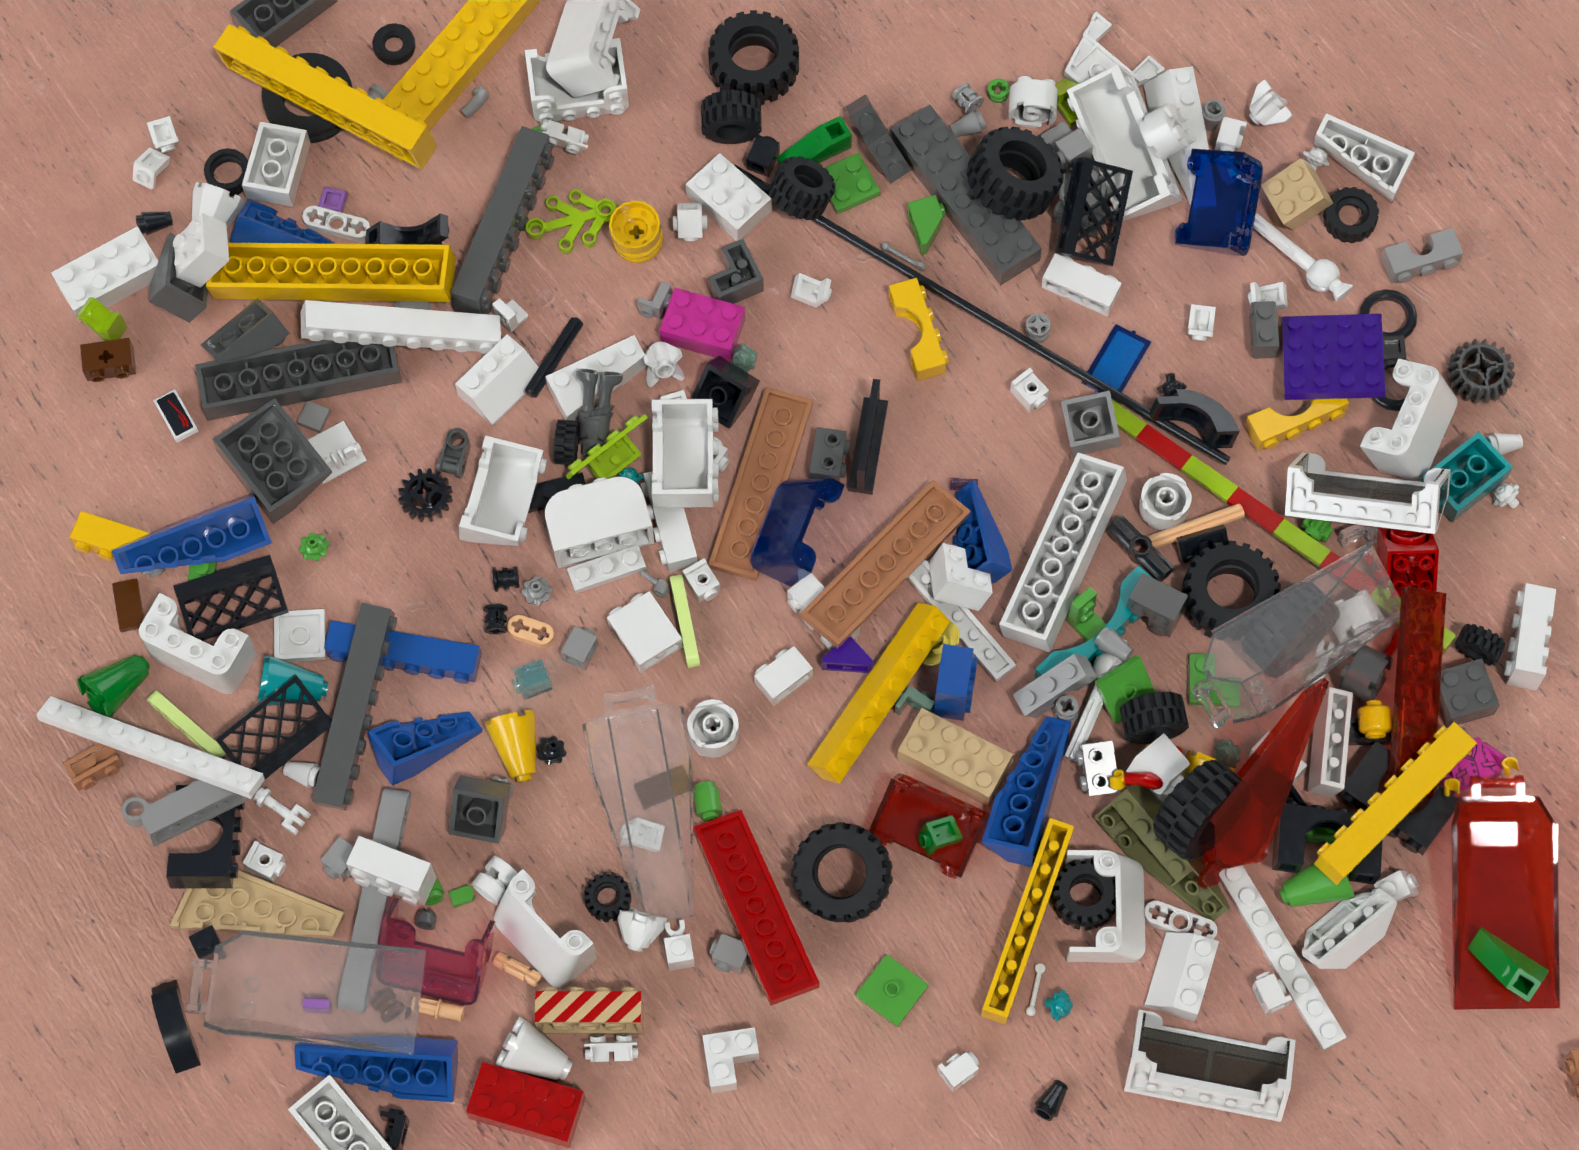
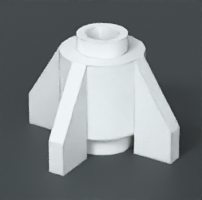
(1267, 106)
(662, 362)
(639, 928)

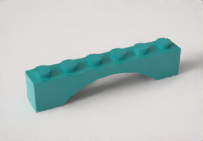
(1119, 620)

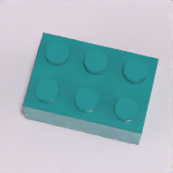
(1474, 473)

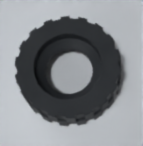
(1346, 232)

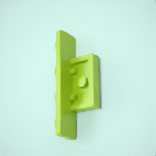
(613, 456)

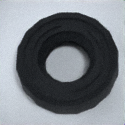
(394, 57)

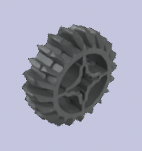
(1480, 388)

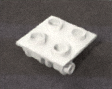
(338, 450)

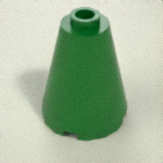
(113, 684)

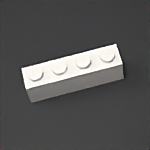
(671, 531)
(1330, 743)

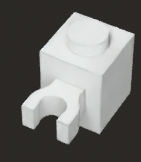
(678, 948)

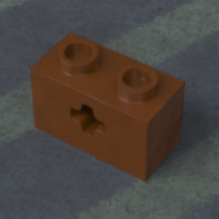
(96, 357)

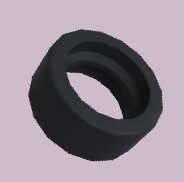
(224, 156)

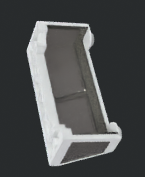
(1365, 498)
(1209, 1069)

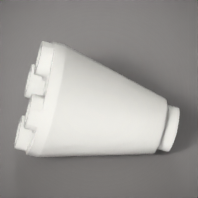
(533, 1053)

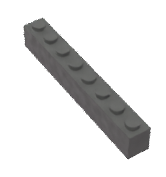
(354, 706)

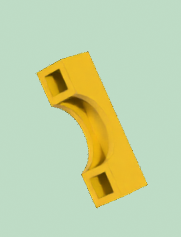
(909, 303)
(1270, 428)

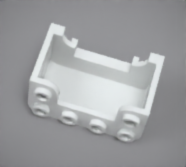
(582, 42)
(554, 103)
(1420, 425)
(684, 453)
(215, 666)

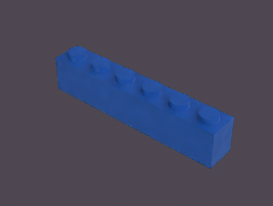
(413, 653)

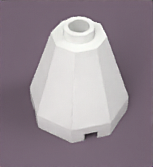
(215, 203)

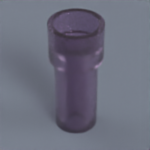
(956, 483)

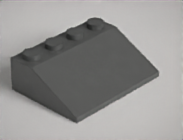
(272, 459)

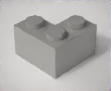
(1068, 144)

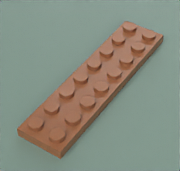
(763, 468)
(885, 564)

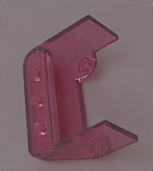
(447, 972)

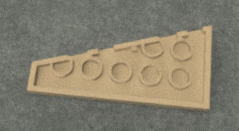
(257, 908)

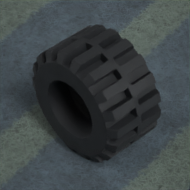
(731, 117)
(802, 188)
(1152, 715)
(1083, 915)

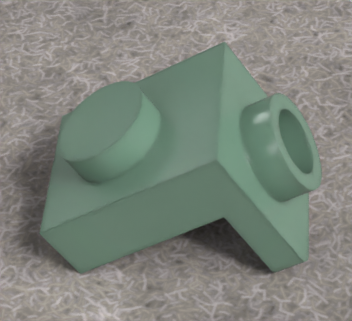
(914, 699)

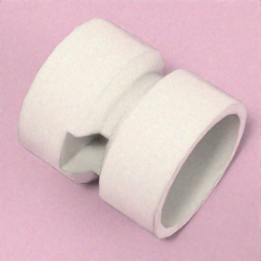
(495, 880)

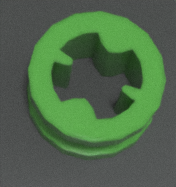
(998, 98)

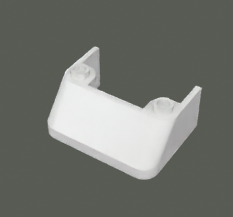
(1126, 940)

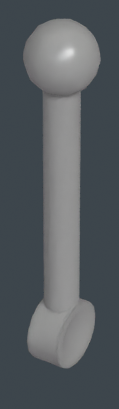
(887, 247)

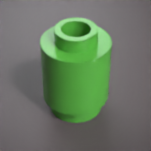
(707, 800)

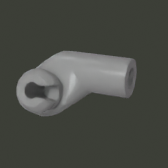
(476, 102)

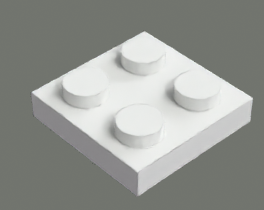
(300, 635)

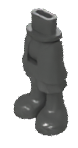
(595, 422)

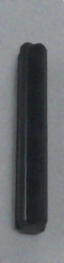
(554, 357)

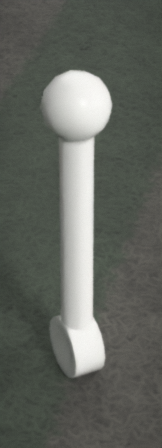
(1039, 970)

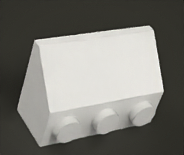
(497, 380)
(1181, 974)

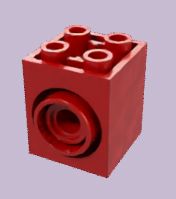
(1408, 558)

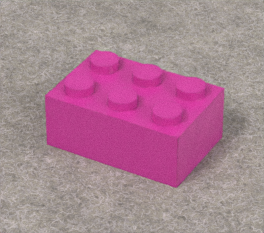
(702, 324)

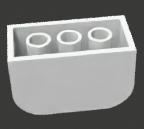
(597, 520)

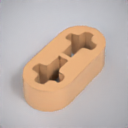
(528, 636)

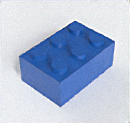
(955, 682)

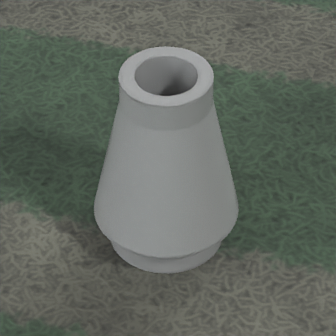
(1213, 113)
(968, 125)
(1113, 644)

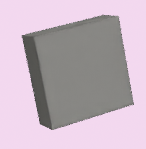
(313, 417)

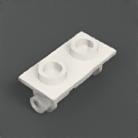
(571, 141)
(601, 1046)

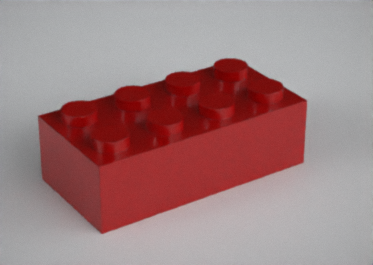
(525, 1104)

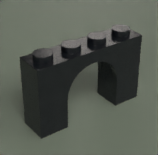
(1414, 830)
(1291, 834)
(213, 867)

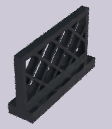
(1075, 205)
(868, 442)
(230, 580)
(291, 744)

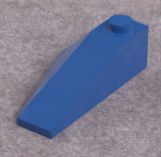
(262, 225)
(981, 536)
(414, 746)

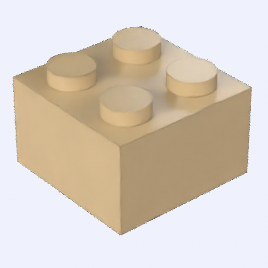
(1297, 194)

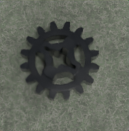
(414, 497)

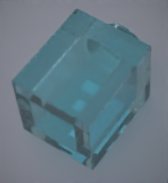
(532, 680)

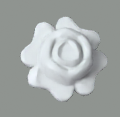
(1316, 157)
(1506, 495)

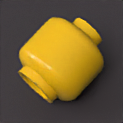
(1374, 719)

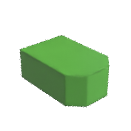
(462, 896)

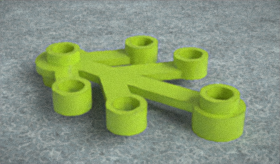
(574, 218)

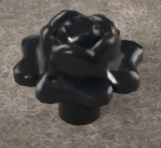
(1171, 384)
(551, 750)

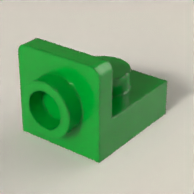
(939, 834)

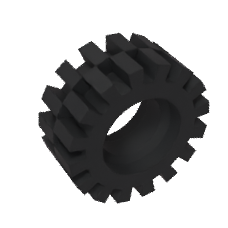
(566, 442)
(1480, 644)
(600, 883)

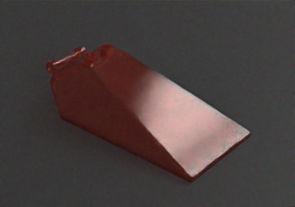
(1253, 809)
(1507, 886)

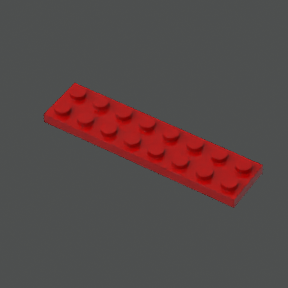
(756, 907)

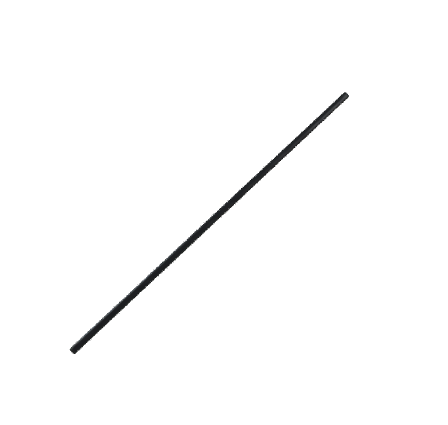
(1005, 329)

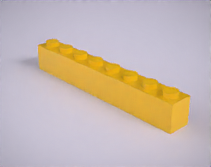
(878, 693)
(1394, 803)
(1027, 921)

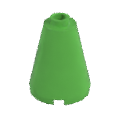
(1314, 887)

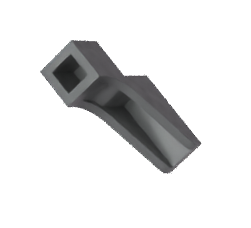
(878, 138)

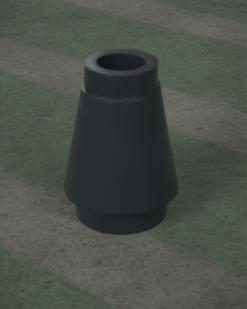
(153, 221)
(1051, 1100)

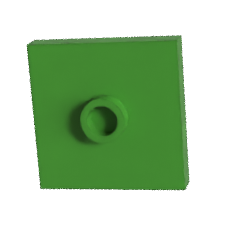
(1122, 685)
(892, 990)

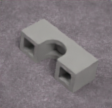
(1404, 264)
(1042, 692)

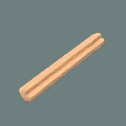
(1208, 521)

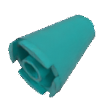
(277, 672)

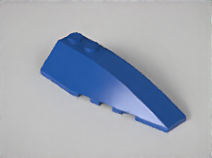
(200, 539)
(1026, 798)
(421, 1076)

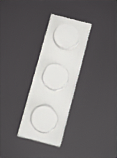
(606, 569)

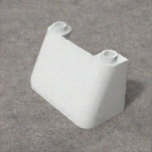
(502, 493)
(554, 957)

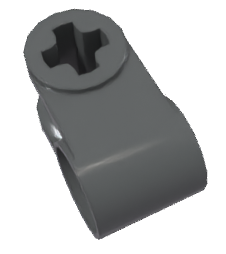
(454, 458)

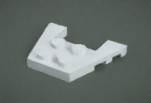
(1094, 59)

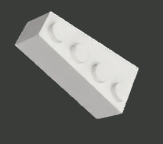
(1365, 155)
(567, 390)
(1531, 634)

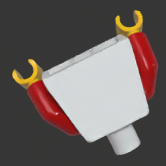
(1156, 767)

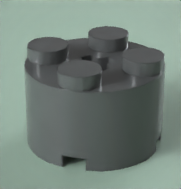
(1366, 673)

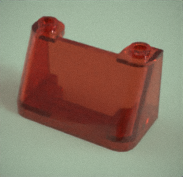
(912, 804)

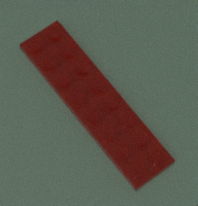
(1417, 674)

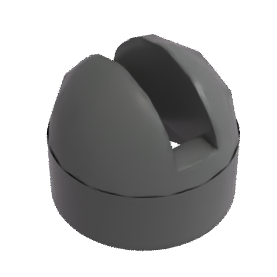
(425, 920)

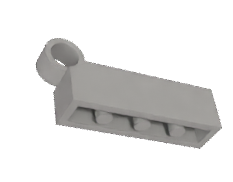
(180, 810)

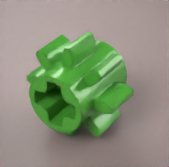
(1317, 529)

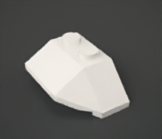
(1349, 930)

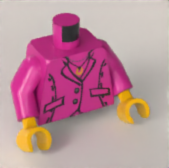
(1480, 761)

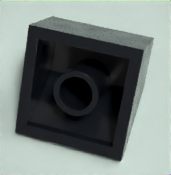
(727, 387)

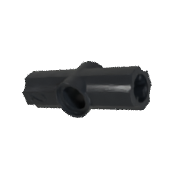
(1129, 537)

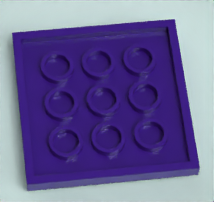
(1333, 357)

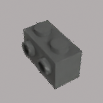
(829, 453)

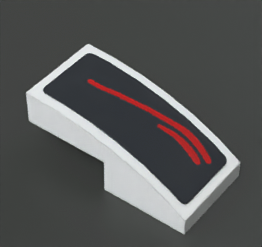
(175, 415)

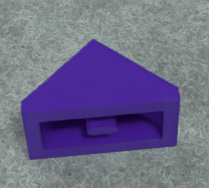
(847, 658)

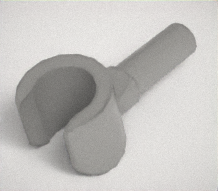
(661, 587)

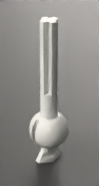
(1321, 274)
(1102, 665)

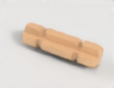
(517, 969)

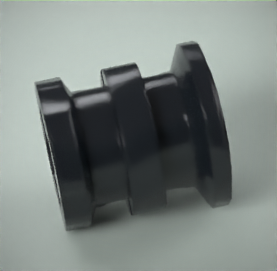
(505, 578)
(495, 618)

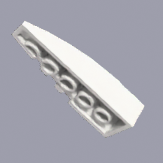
(1180, 89)

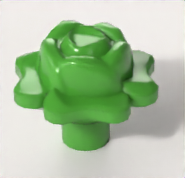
(314, 546)

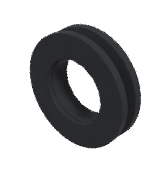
(317, 127)

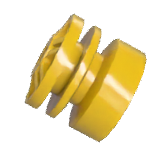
(634, 219)

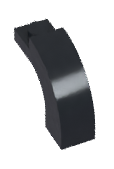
(429, 233)
(1200, 411)
(174, 1026)

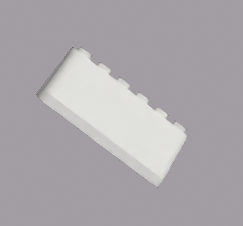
(1110, 117)

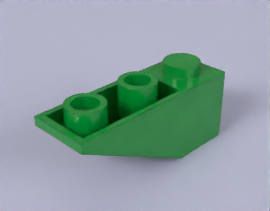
(822, 142)
(1508, 965)

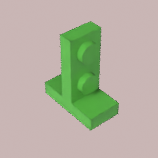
(1082, 615)

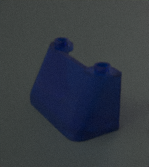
(1221, 202)
(779, 543)

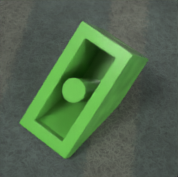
(926, 220)

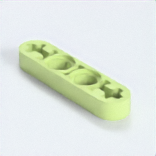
(684, 621)
(185, 724)

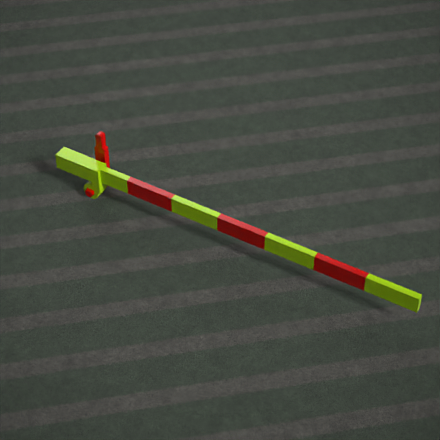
(1235, 495)

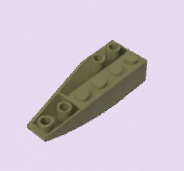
(1130, 824)

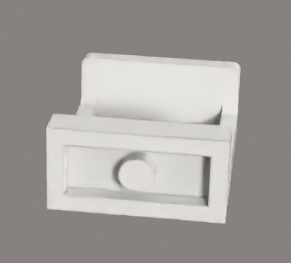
(645, 631)

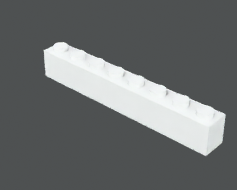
(399, 326)

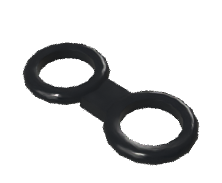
(1393, 342)

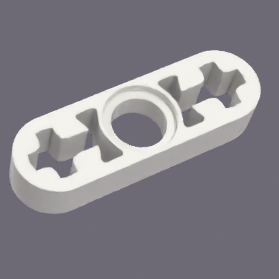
(328, 216)
(1190, 917)

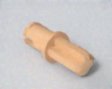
(441, 1009)

